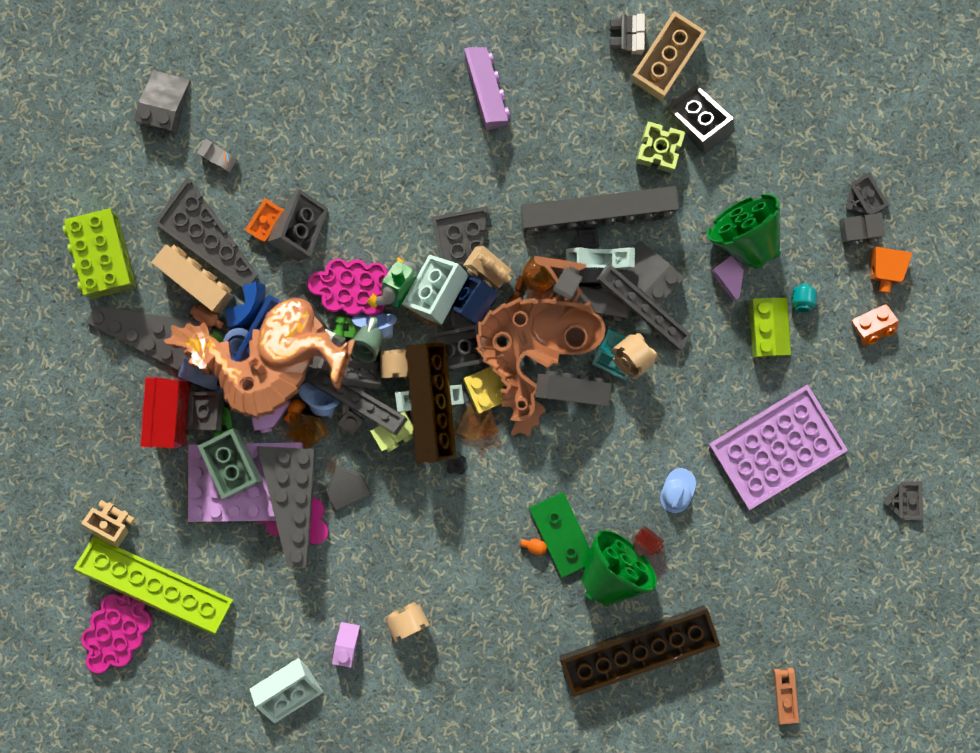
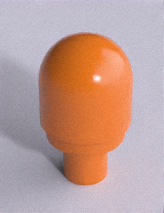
(296, 405)
(534, 546)

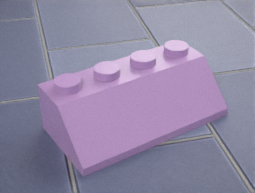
(486, 88)

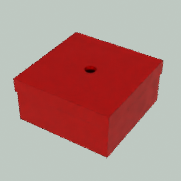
(165, 413)

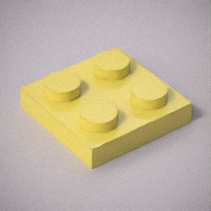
(484, 389)

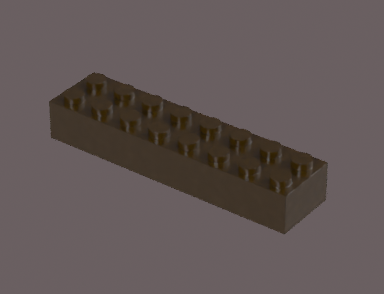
(639, 650)

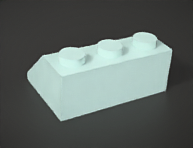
(435, 289)
(285, 691)

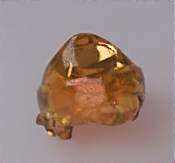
(537, 277)

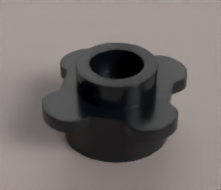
(457, 469)

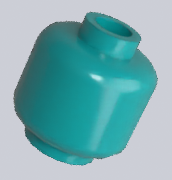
(804, 298)

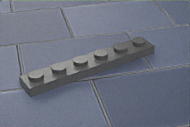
(643, 307)
(359, 401)

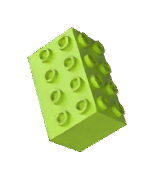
(99, 254)

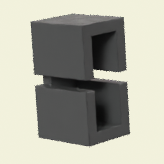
(862, 228)

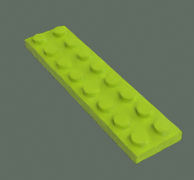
(153, 585)

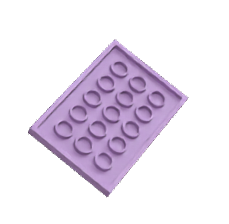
(778, 447)
(208, 506)

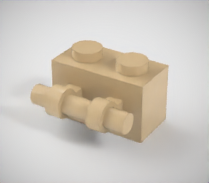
(487, 267)
(105, 527)

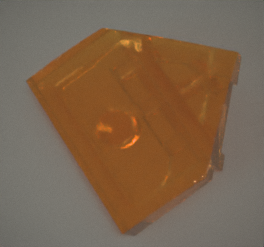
(476, 425)
(306, 429)

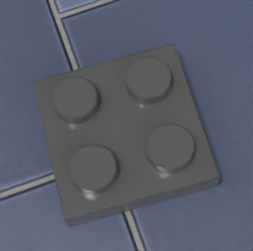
(205, 411)

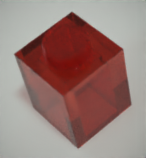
(648, 541)

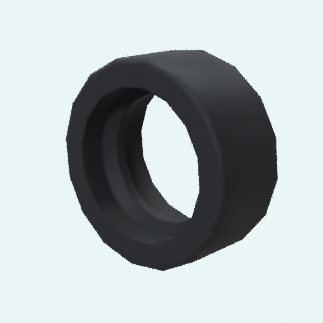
(589, 276)

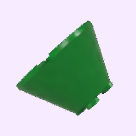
(749, 230)
(616, 570)

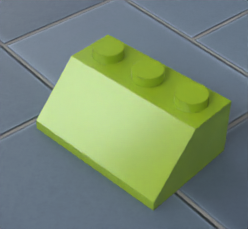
(769, 327)

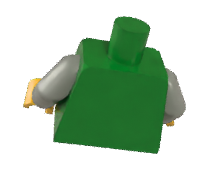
(395, 284)

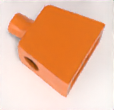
(888, 266)

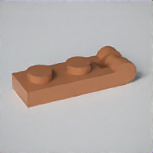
(786, 696)

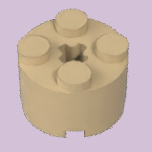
(633, 355)
(393, 364)
(406, 622)

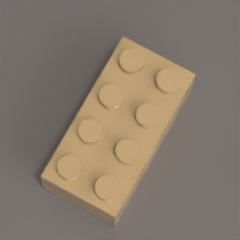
(667, 56)
(189, 275)

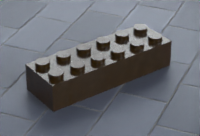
(430, 402)

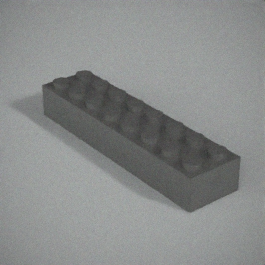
(599, 209)

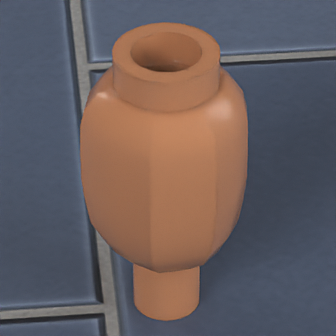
(205, 315)

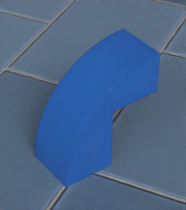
(245, 314)

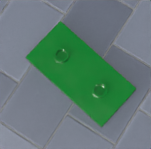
(561, 533)

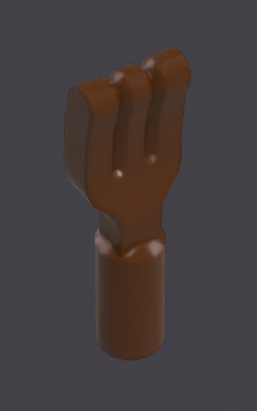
(518, 288)

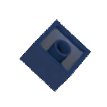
(474, 300)

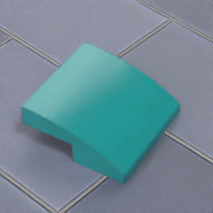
(604, 358)

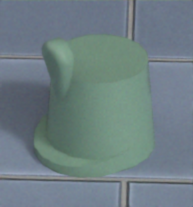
(367, 342)

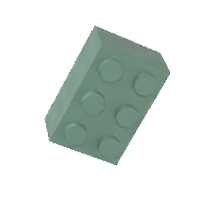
(230, 464)

